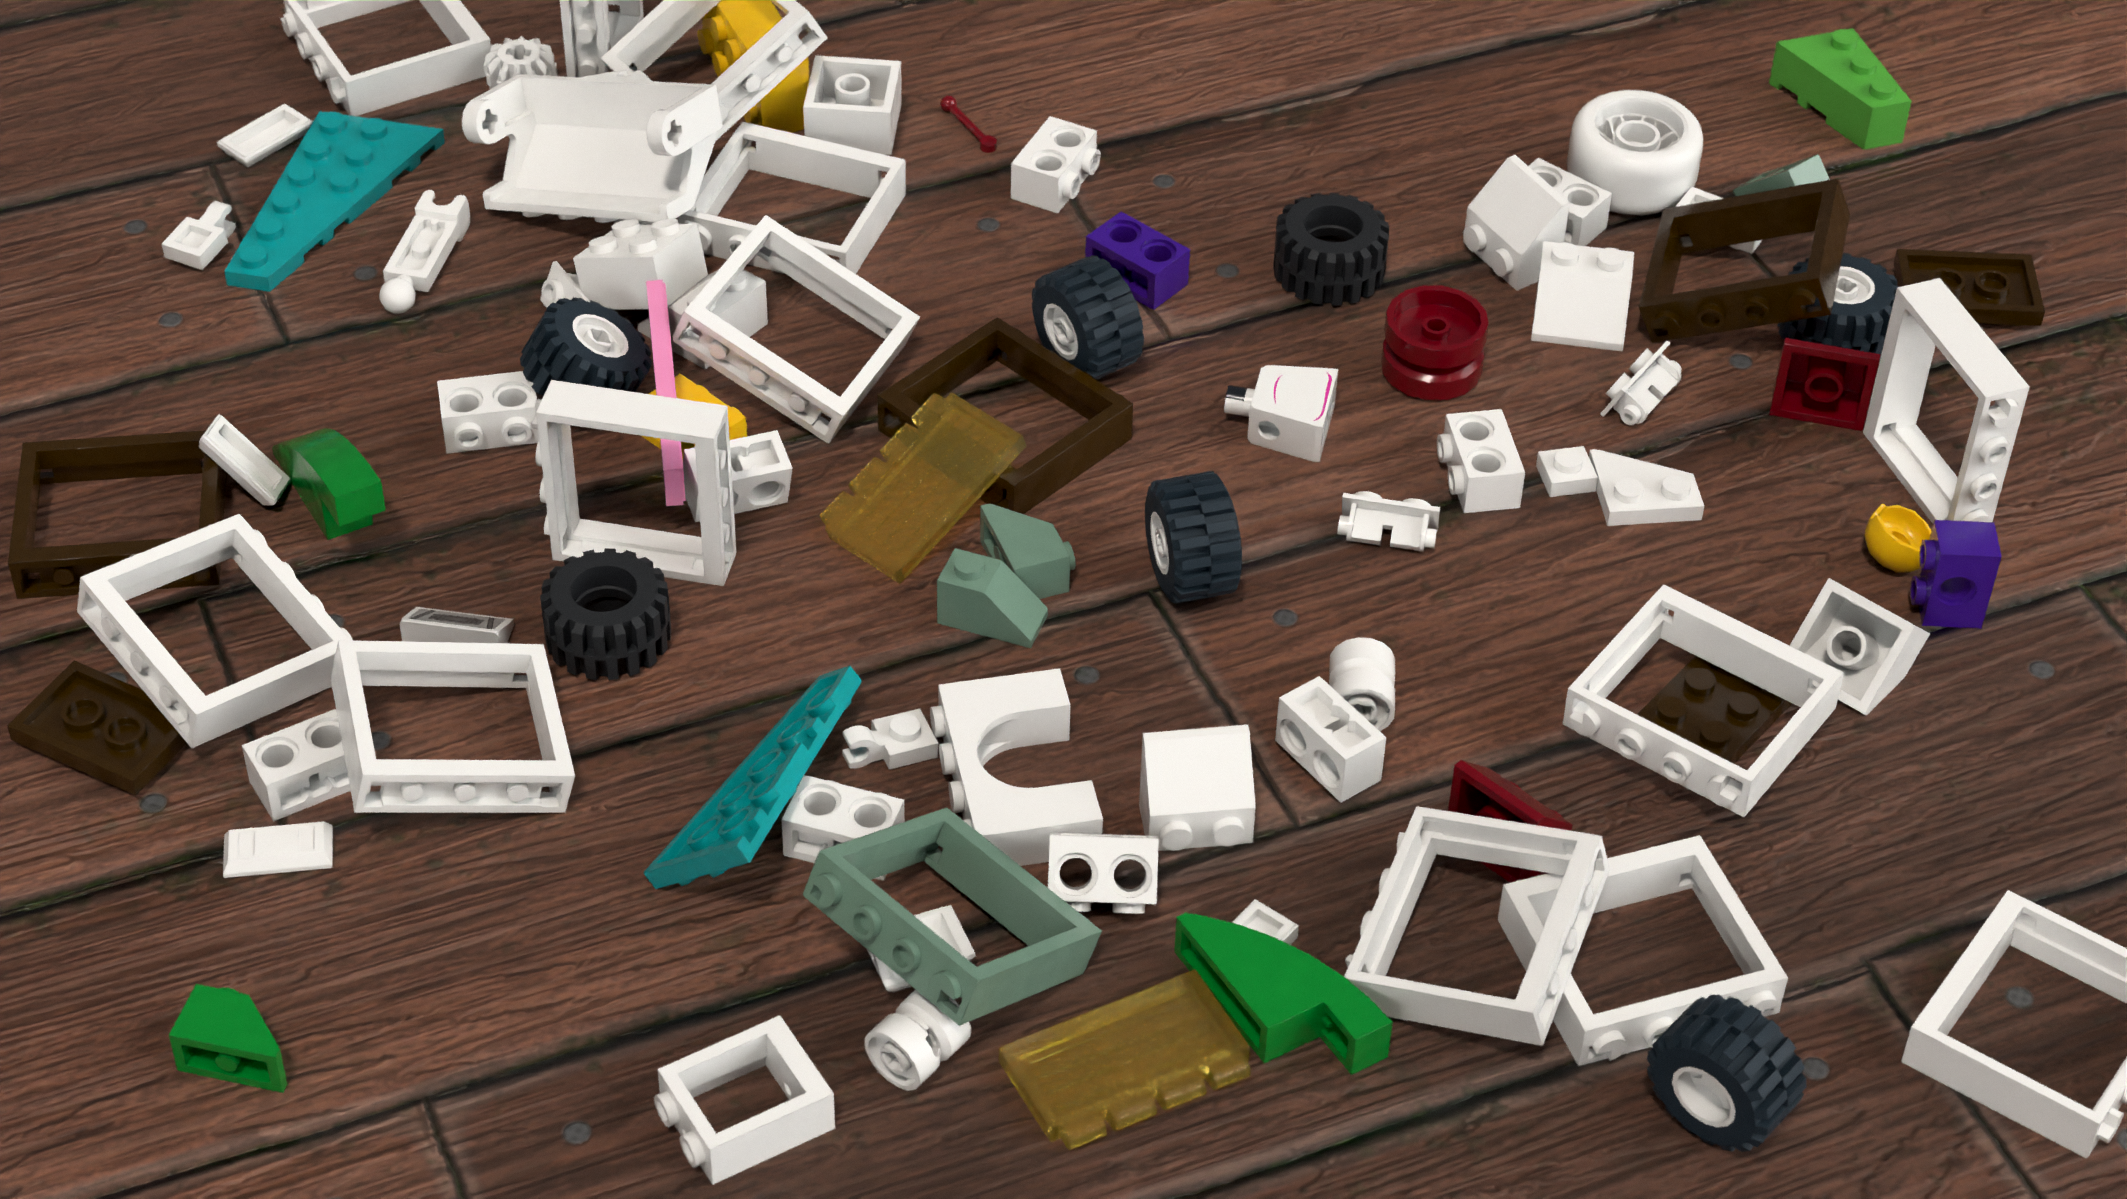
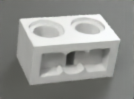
(1054, 164)
(1587, 206)
(487, 412)
(1481, 461)
(758, 473)
(1330, 739)
(298, 765)
(832, 814)
(1103, 855)

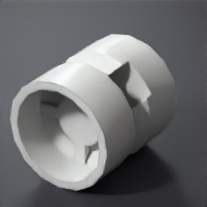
(1365, 677)
(914, 1041)

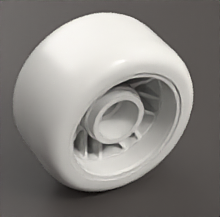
(1637, 149)

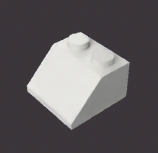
(1513, 220)
(1582, 296)
(740, 305)
(1862, 642)
(1197, 787)

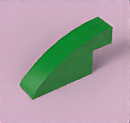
(332, 480)
(1282, 993)

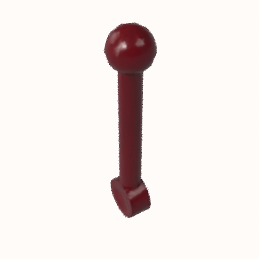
(987, 142)

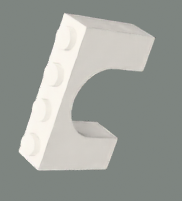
(999, 715)

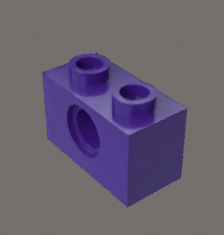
(1956, 573)

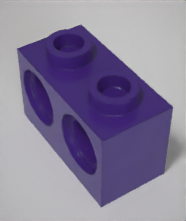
(1145, 258)

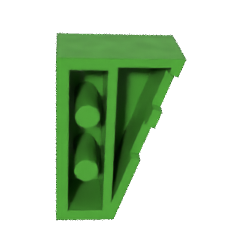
(1845, 84)

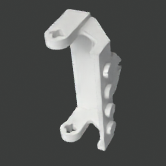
(597, 144)

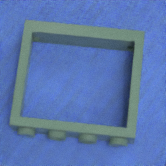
(1056, 933)

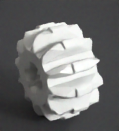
(516, 58)

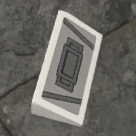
(451, 626)

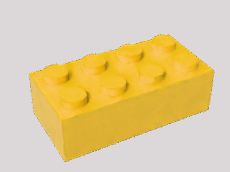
(729, 33)

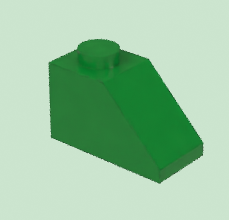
(226, 1040)

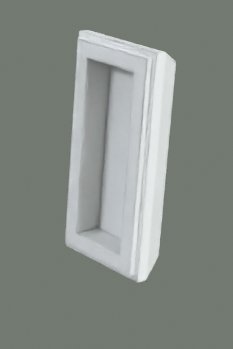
(265, 135)
(243, 461)
(278, 849)

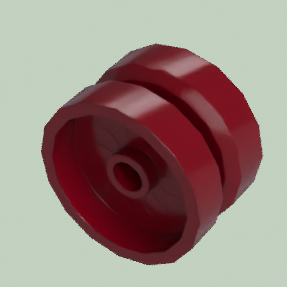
(1434, 342)

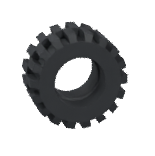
(1330, 248)
(606, 614)

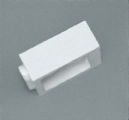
(759, 1137)

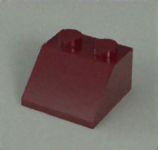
(1824, 384)
(1487, 794)

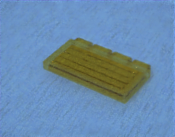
(923, 486)
(1124, 1058)

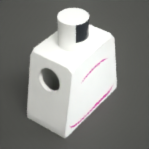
(1287, 408)

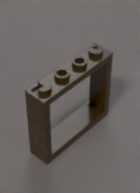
(1742, 220)
(103, 460)
(1021, 488)

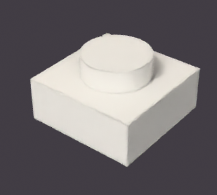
(1566, 471)

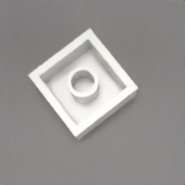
(854, 102)
(629, 255)

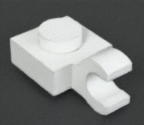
(200, 240)
(895, 738)

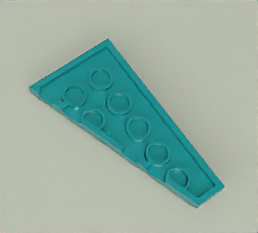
(330, 179)
(750, 800)

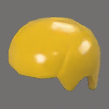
(1896, 537)

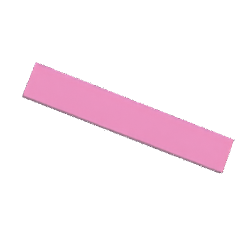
(665, 386)

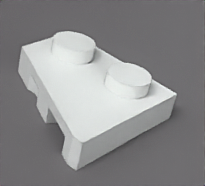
(1644, 491)

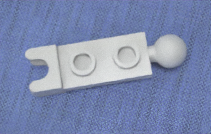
(423, 250)

